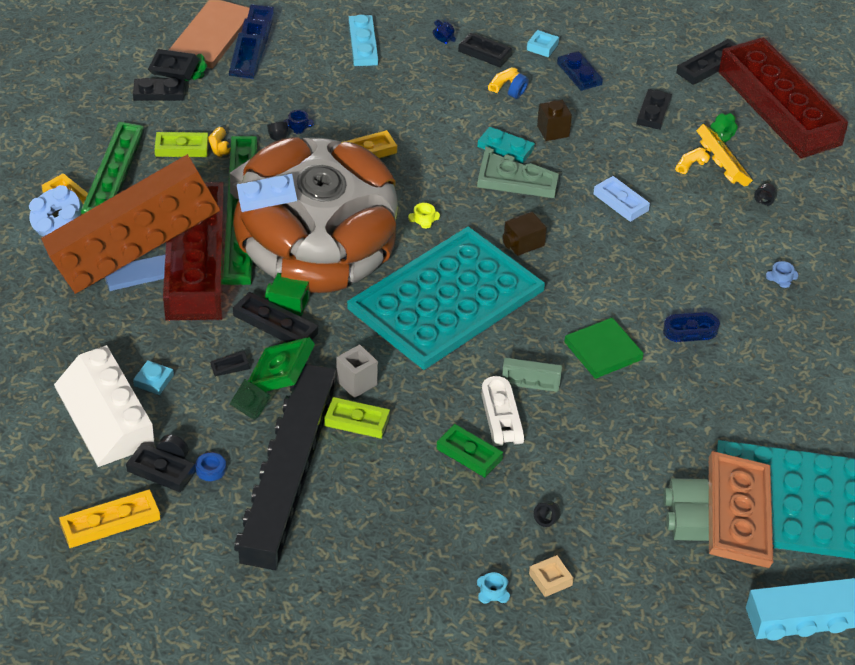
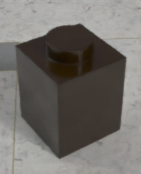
(554, 120)
(524, 233)

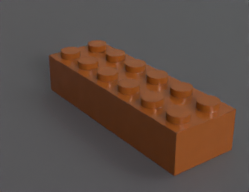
(130, 224)

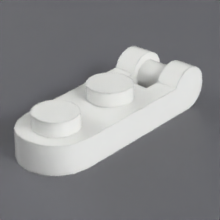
(501, 411)

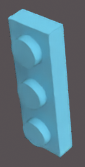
(363, 40)

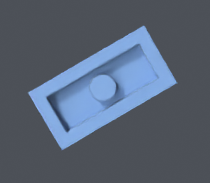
(266, 192)
(621, 198)

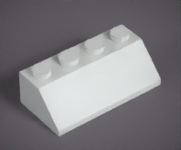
(104, 407)

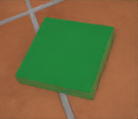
(603, 348)
(281, 364)

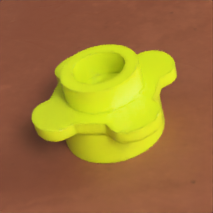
(424, 215)

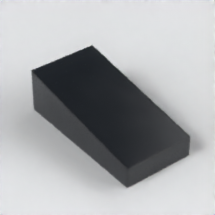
(230, 364)

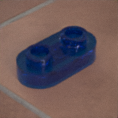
(688, 327)

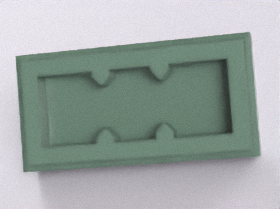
(532, 374)

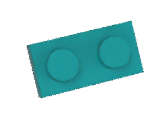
(506, 144)

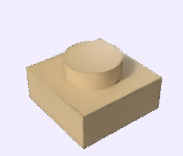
(551, 576)

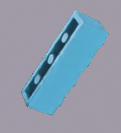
(802, 609)

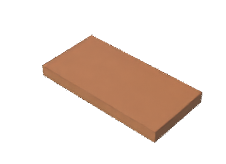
(212, 31)
(740, 510)

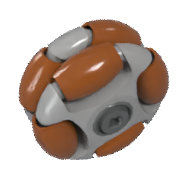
(340, 217)

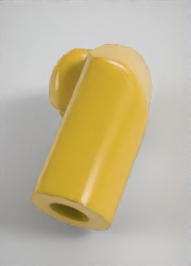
(501, 78)
(217, 145)
(690, 157)

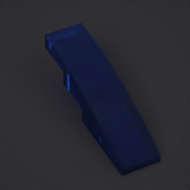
(252, 41)

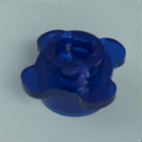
(444, 32)
(298, 121)

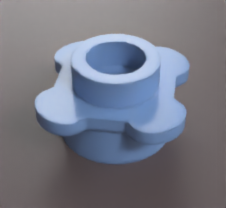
(782, 274)

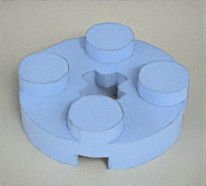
(49, 202)

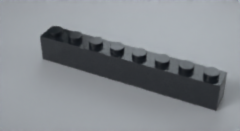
(286, 469)

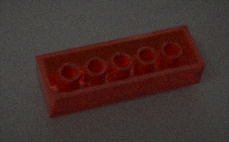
(783, 97)
(196, 267)

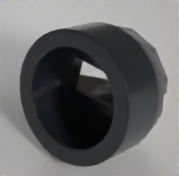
(278, 130)
(767, 192)
(543, 509)

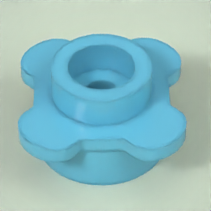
(496, 581)

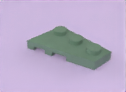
(510, 176)

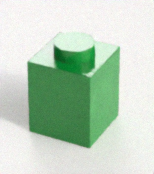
(289, 294)

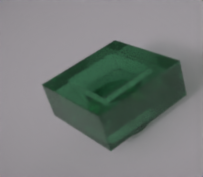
(250, 399)

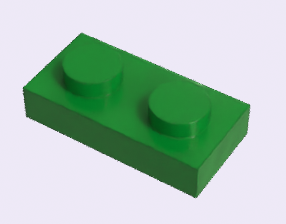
(469, 450)

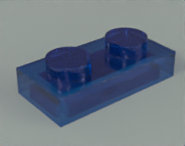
(579, 71)

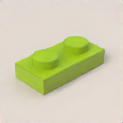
(180, 144)
(357, 417)

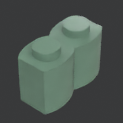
(688, 509)

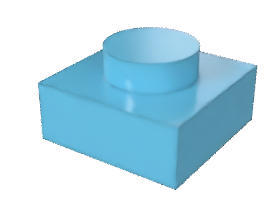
(542, 43)
(153, 377)

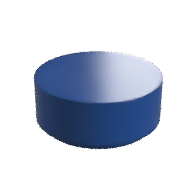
(518, 86)
(210, 466)

